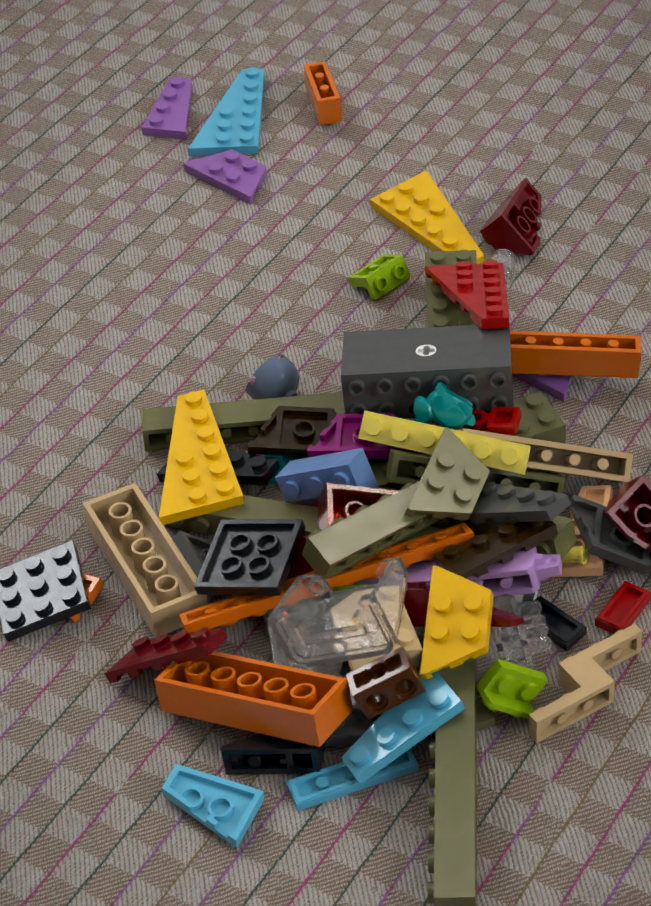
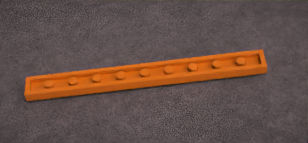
(232, 609)

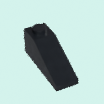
(271, 756)

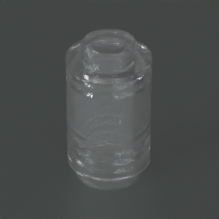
(509, 260)

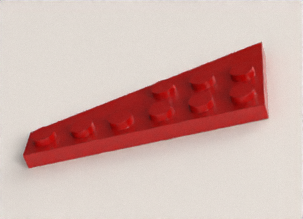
(477, 289)

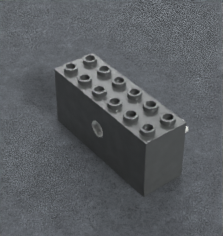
(392, 367)

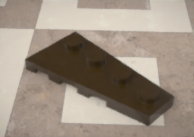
(497, 546)

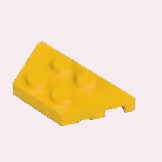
(455, 622)

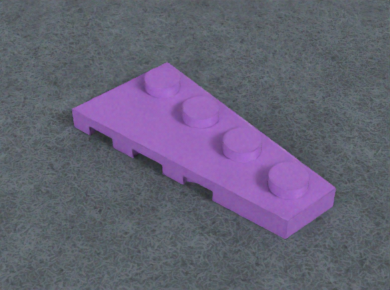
(170, 111)

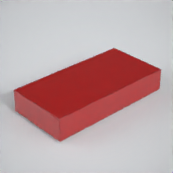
(623, 608)

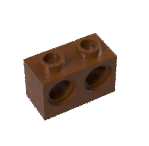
(385, 682)

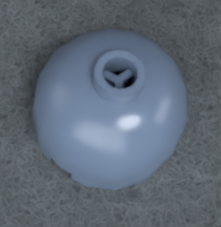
(274, 379)

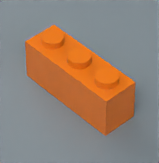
(322, 93)

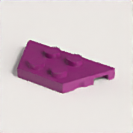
(343, 436)

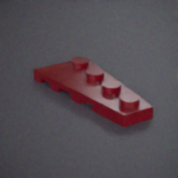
(165, 650)

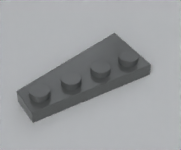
(513, 502)

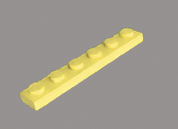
(424, 438)

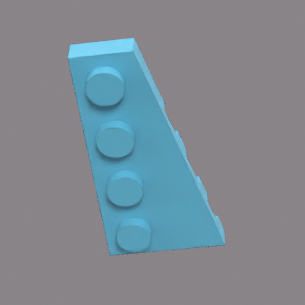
(402, 728)

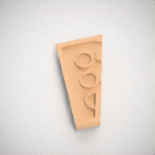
(595, 565)

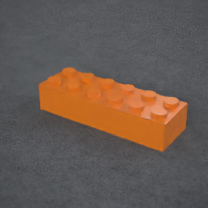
(256, 696)

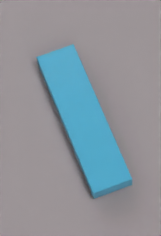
(339, 781)

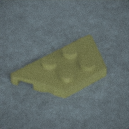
(449, 481)

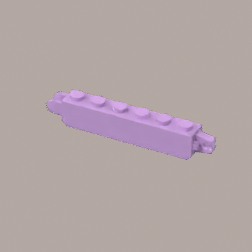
(514, 577)

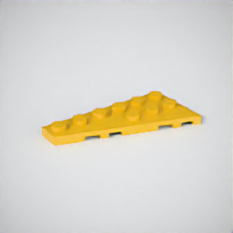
(426, 215)
(198, 465)

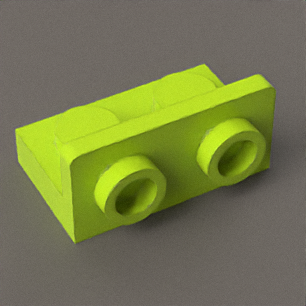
(381, 275)
(511, 688)

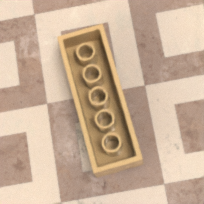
(143, 557)

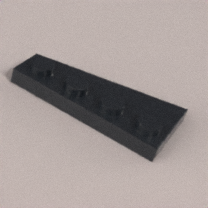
(248, 468)

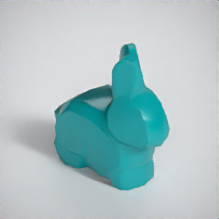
(444, 408)

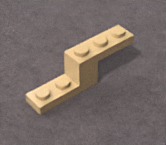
(585, 682)

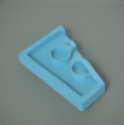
(214, 801)

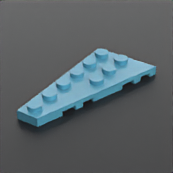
(236, 118)

